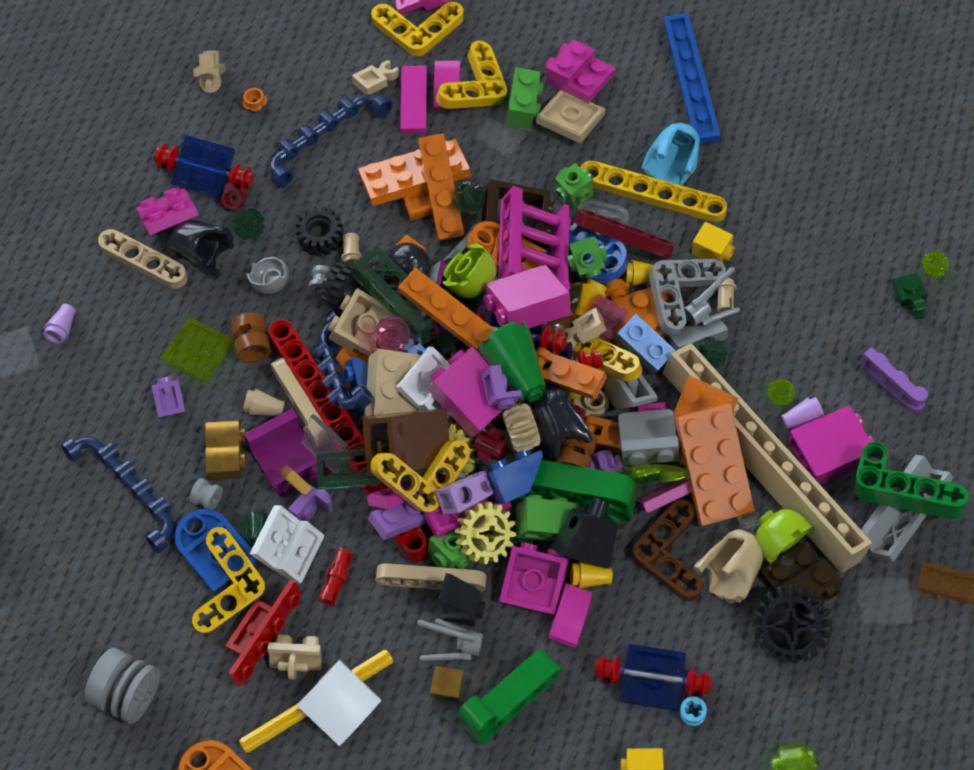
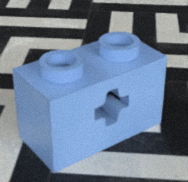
(644, 343)

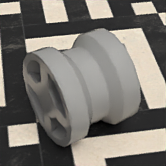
(318, 274)
(205, 494)

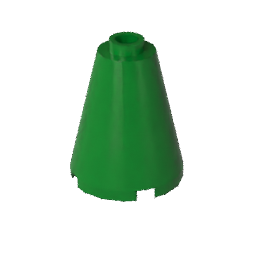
(515, 352)

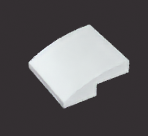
(417, 380)
(287, 544)
(339, 702)

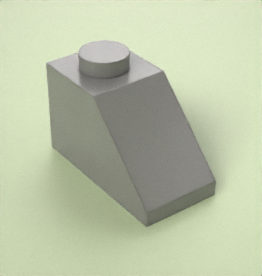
(628, 394)

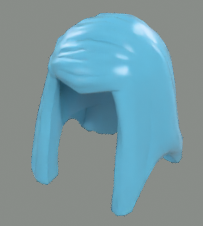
(673, 154)

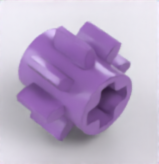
(606, 462)

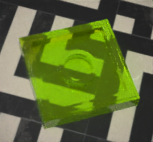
(197, 350)

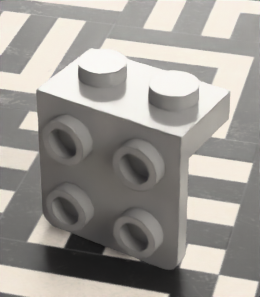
(648, 437)

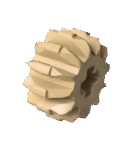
(521, 427)

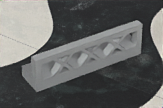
(885, 520)

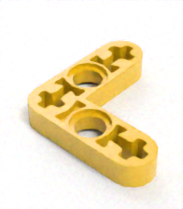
(414, 33)
(491, 86)
(613, 366)
(427, 483)
(236, 589)

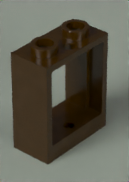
(531, 196)

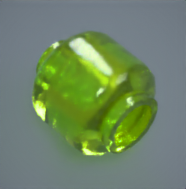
(794, 757)

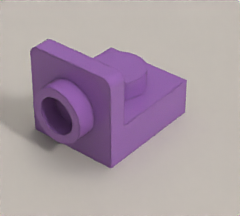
(495, 389)
(168, 397)
(305, 505)

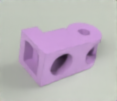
(464, 493)

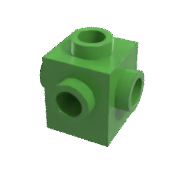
(574, 185)
(583, 247)
(446, 552)

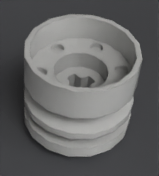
(122, 685)

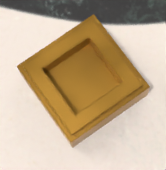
(292, 477)
(447, 683)

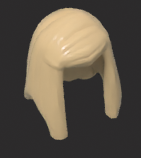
(732, 565)

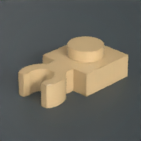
(372, 79)
(586, 328)

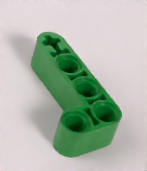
(583, 484)
(910, 484)
(488, 715)

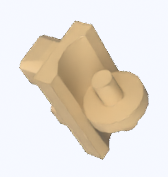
(210, 71)
(295, 657)

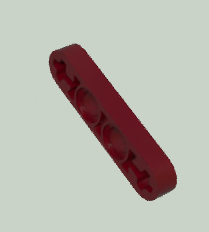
(624, 233)

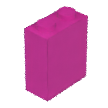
(528, 297)
(463, 391)
(830, 444)

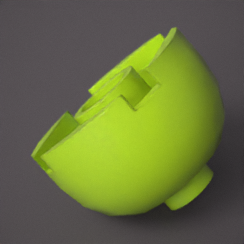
(470, 272)
(780, 532)

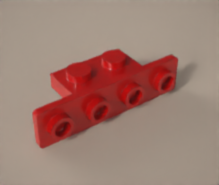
(257, 630)

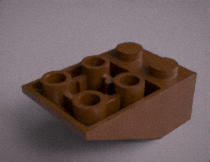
(408, 435)

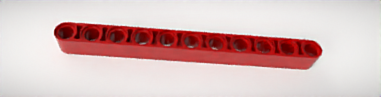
(342, 426)

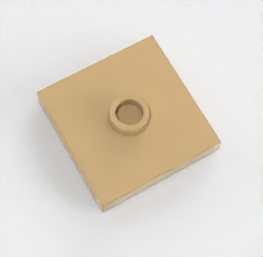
(570, 116)

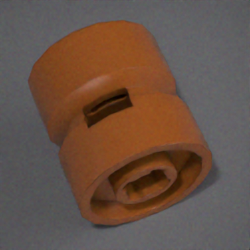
(250, 337)
(576, 451)

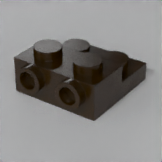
(803, 568)

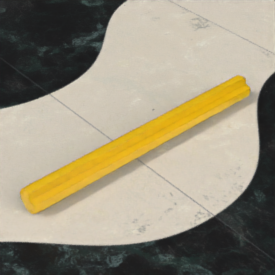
(295, 714)

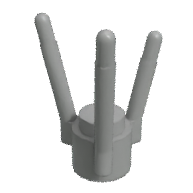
(699, 309)
(468, 640)

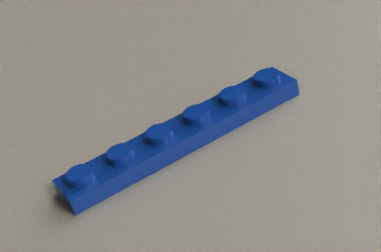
(691, 77)

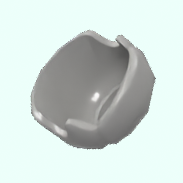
(268, 275)

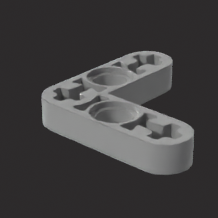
(673, 281)

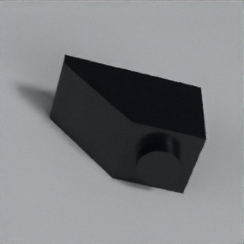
(460, 602)

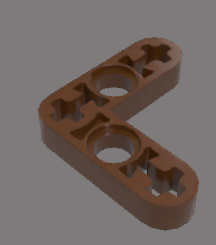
(660, 556)

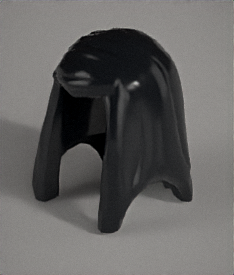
(199, 243)
(407, 257)
(557, 419)

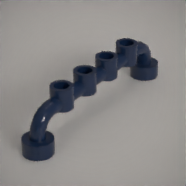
(281, 175)
(334, 379)
(125, 472)

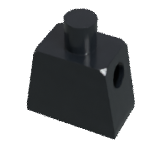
(588, 535)

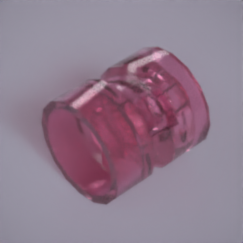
(612, 313)
(390, 334)

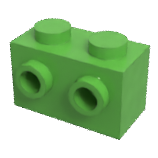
(523, 97)
(541, 517)

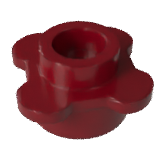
(230, 191)

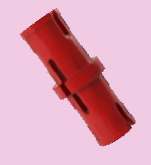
(335, 577)

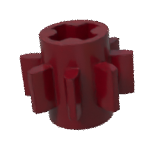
(490, 445)

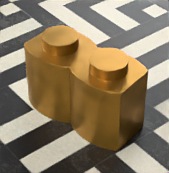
(224, 450)

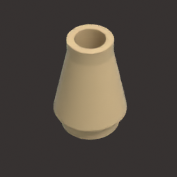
(262, 404)

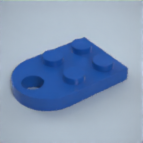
(614, 249)
(198, 555)

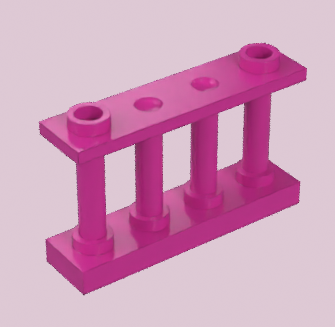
(510, 237)

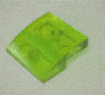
(660, 472)

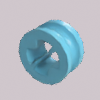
(696, 703)

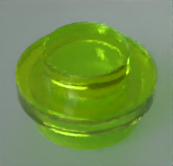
(935, 264)
(781, 392)

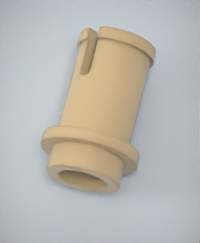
(350, 248)
(726, 295)

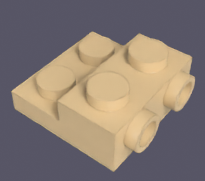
(357, 322)

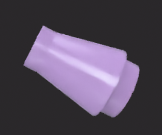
(59, 326)
(803, 413)

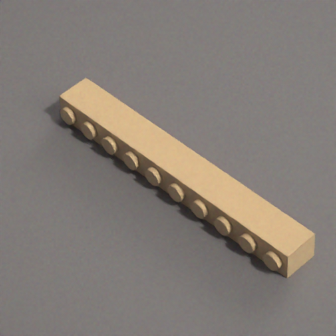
(778, 469)

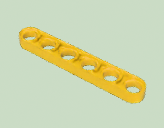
(655, 186)

